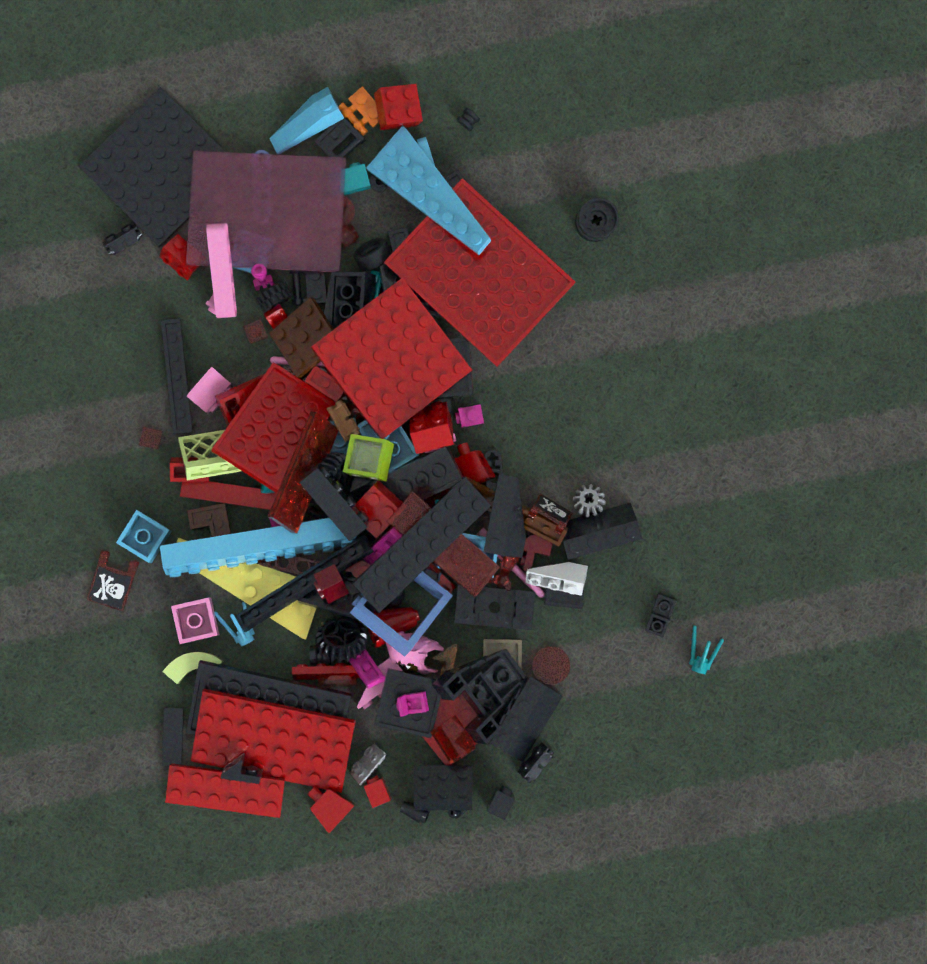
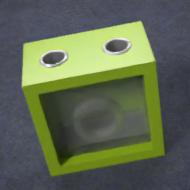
(368, 457)

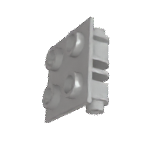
(365, 766)

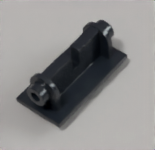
(127, 234)
(540, 755)

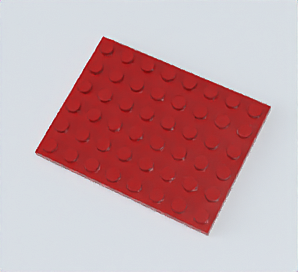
(485, 296)

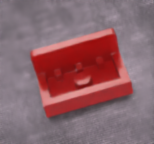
(175, 255)

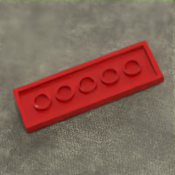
(207, 790)

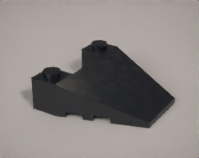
(488, 687)

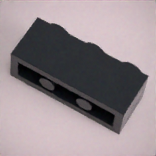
(501, 802)

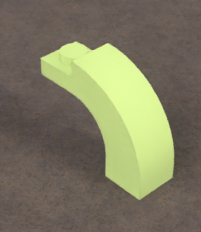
(186, 663)

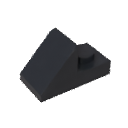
(237, 771)

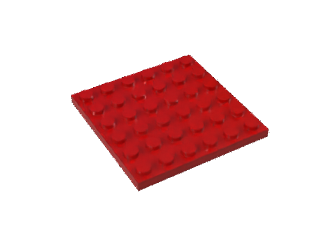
(391, 358)

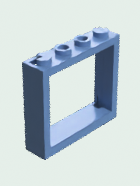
(391, 636)

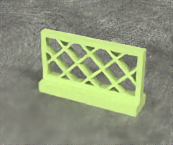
(203, 466)

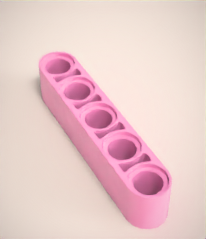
(221, 270)

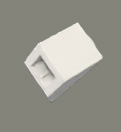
(563, 577)

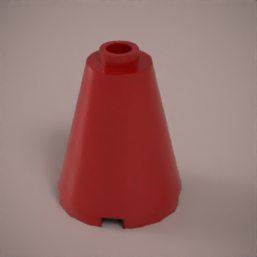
(398, 619)

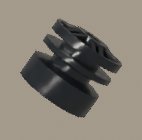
(599, 209)

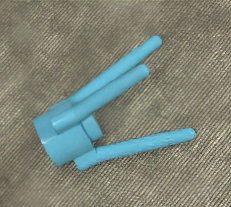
(242, 637)

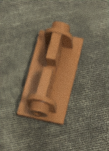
(346, 426)

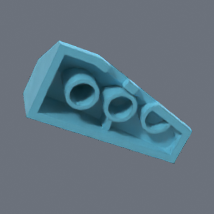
(311, 118)

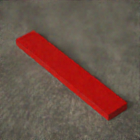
(227, 494)

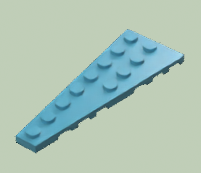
(415, 178)

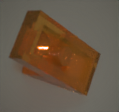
(449, 656)

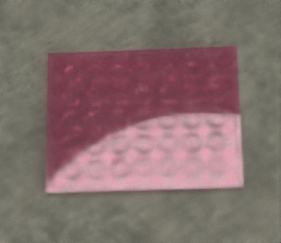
(275, 209)

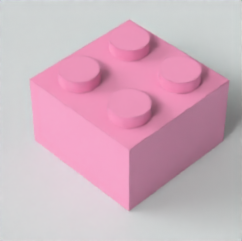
(195, 620)

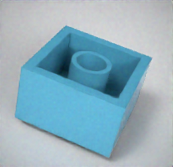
(143, 536)

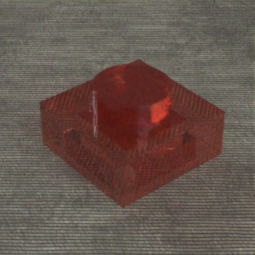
(255, 331)

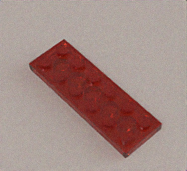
(292, 497)
(460, 560)

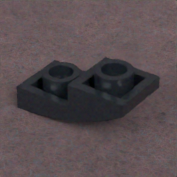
(660, 615)

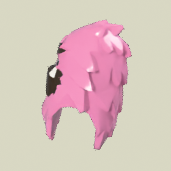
(415, 658)

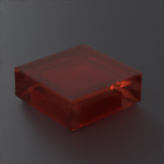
(150, 438)

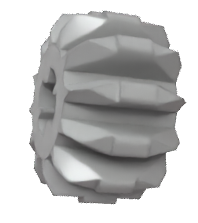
(591, 507)

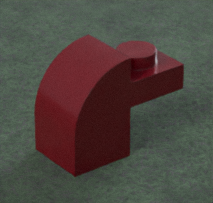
(533, 545)

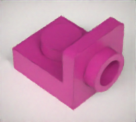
(469, 416)

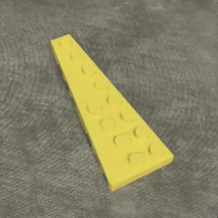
(255, 582)

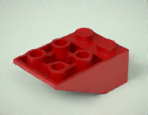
(234, 398)

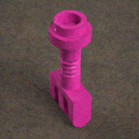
(259, 273)

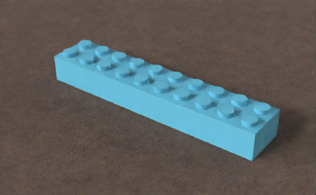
(250, 547)

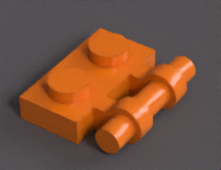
(365, 106)

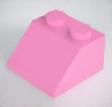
(207, 388)

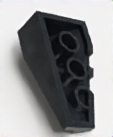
(506, 524)

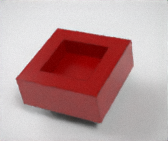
(275, 316)

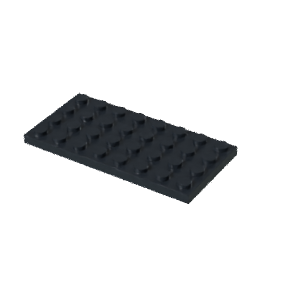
(264, 688)

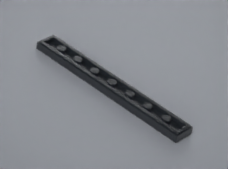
(302, 584)

